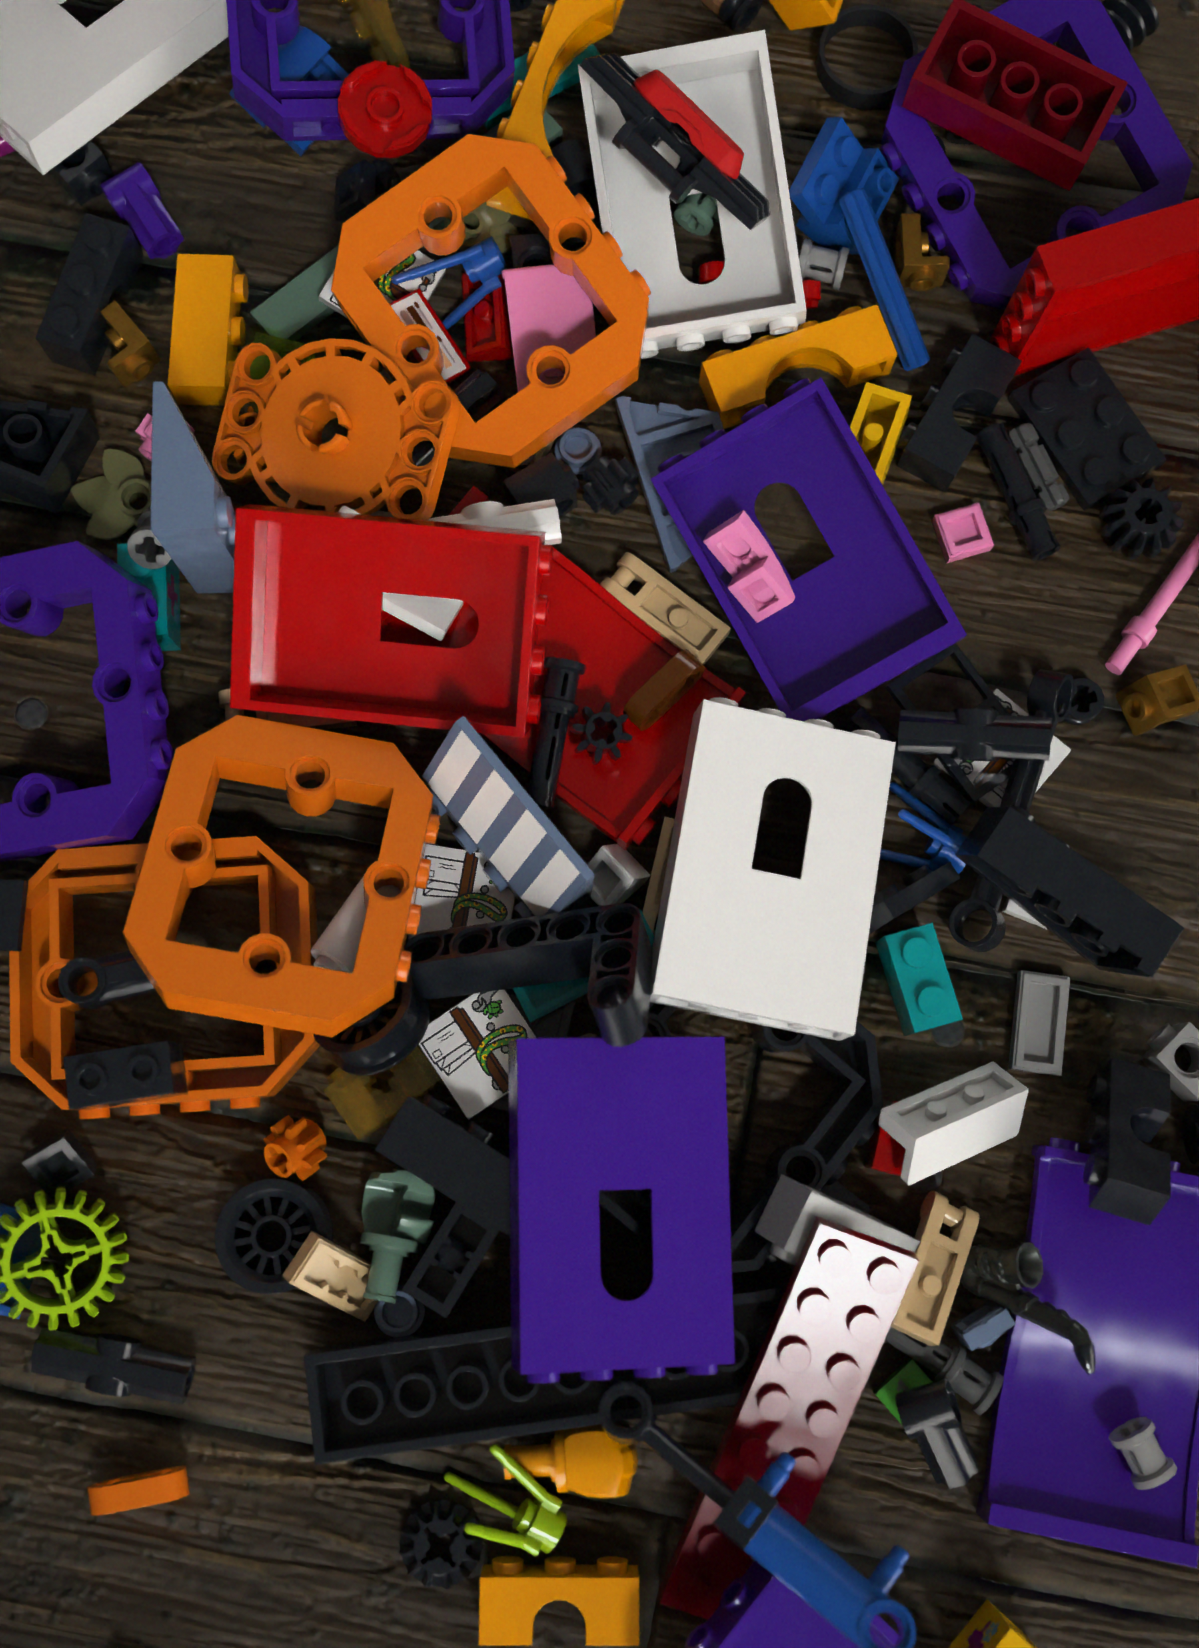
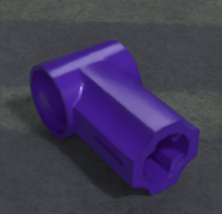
(140, 205)

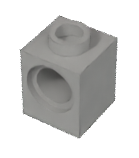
(1162, 1057)

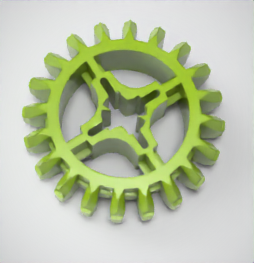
(81, 1249)

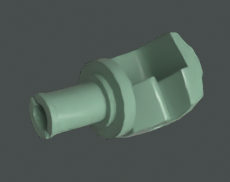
(395, 1224)

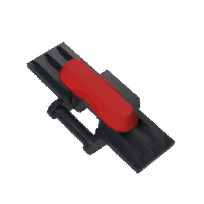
(661, 112)

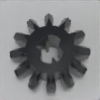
(1146, 503)

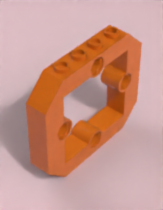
(453, 188)
(294, 993)
(45, 1021)

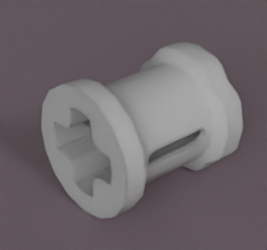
(822, 263)
(1143, 1453)

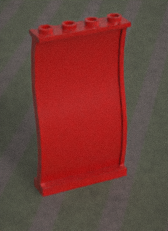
(619, 659)

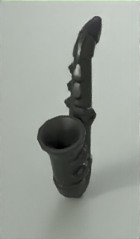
(999, 1277)

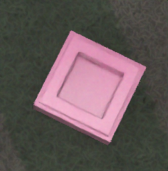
(962, 532)

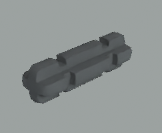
(1038, 466)

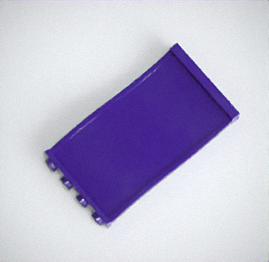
(1052, 1421)

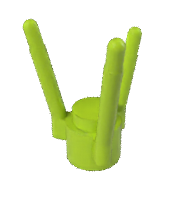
(538, 1521)

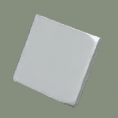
(615, 875)

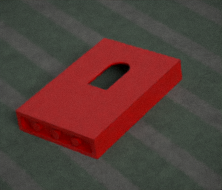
(1104, 288)
(313, 619)

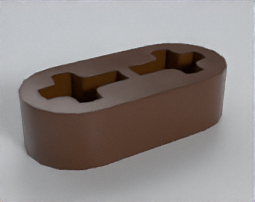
(664, 689)

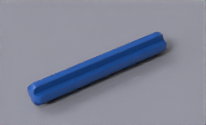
(884, 279)

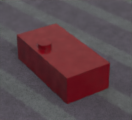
(1013, 93)

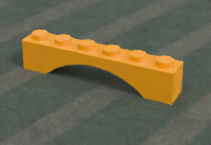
(567, 31)

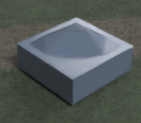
(982, 1325)

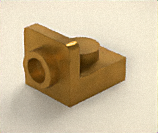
(912, 259)
(136, 354)
(1159, 699)

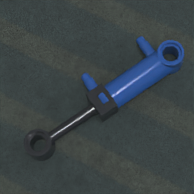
(774, 1536)

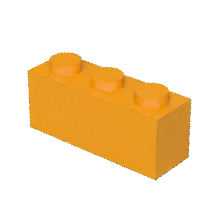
(206, 327)

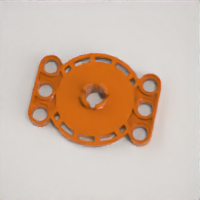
(366, 466)

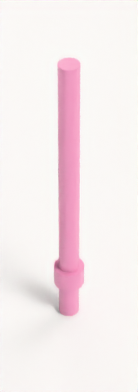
(1142, 628)

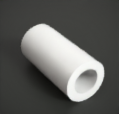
(340, 940)

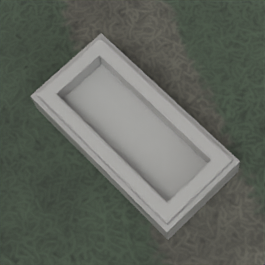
(1039, 1023)

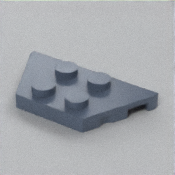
(653, 437)

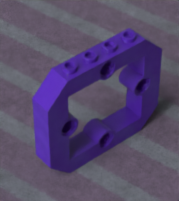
(311, 107)
(1139, 132)
(134, 722)

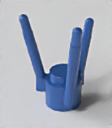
(480, 262)
(943, 840)

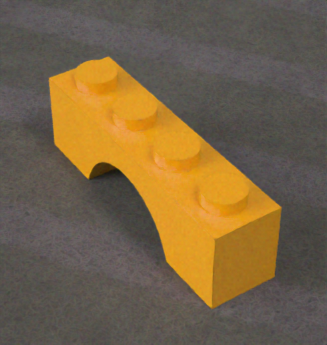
(849, 347)

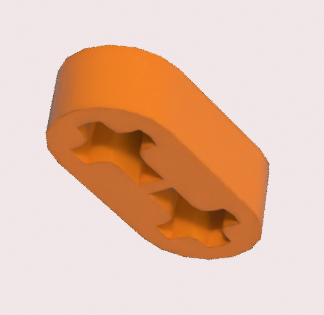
(138, 1490)

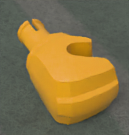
(580, 1462)

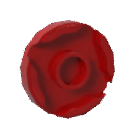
(384, 109)

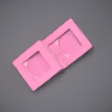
(756, 572)

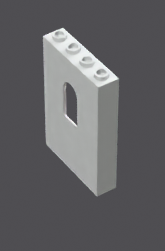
(75, 81)
(762, 266)
(756, 939)

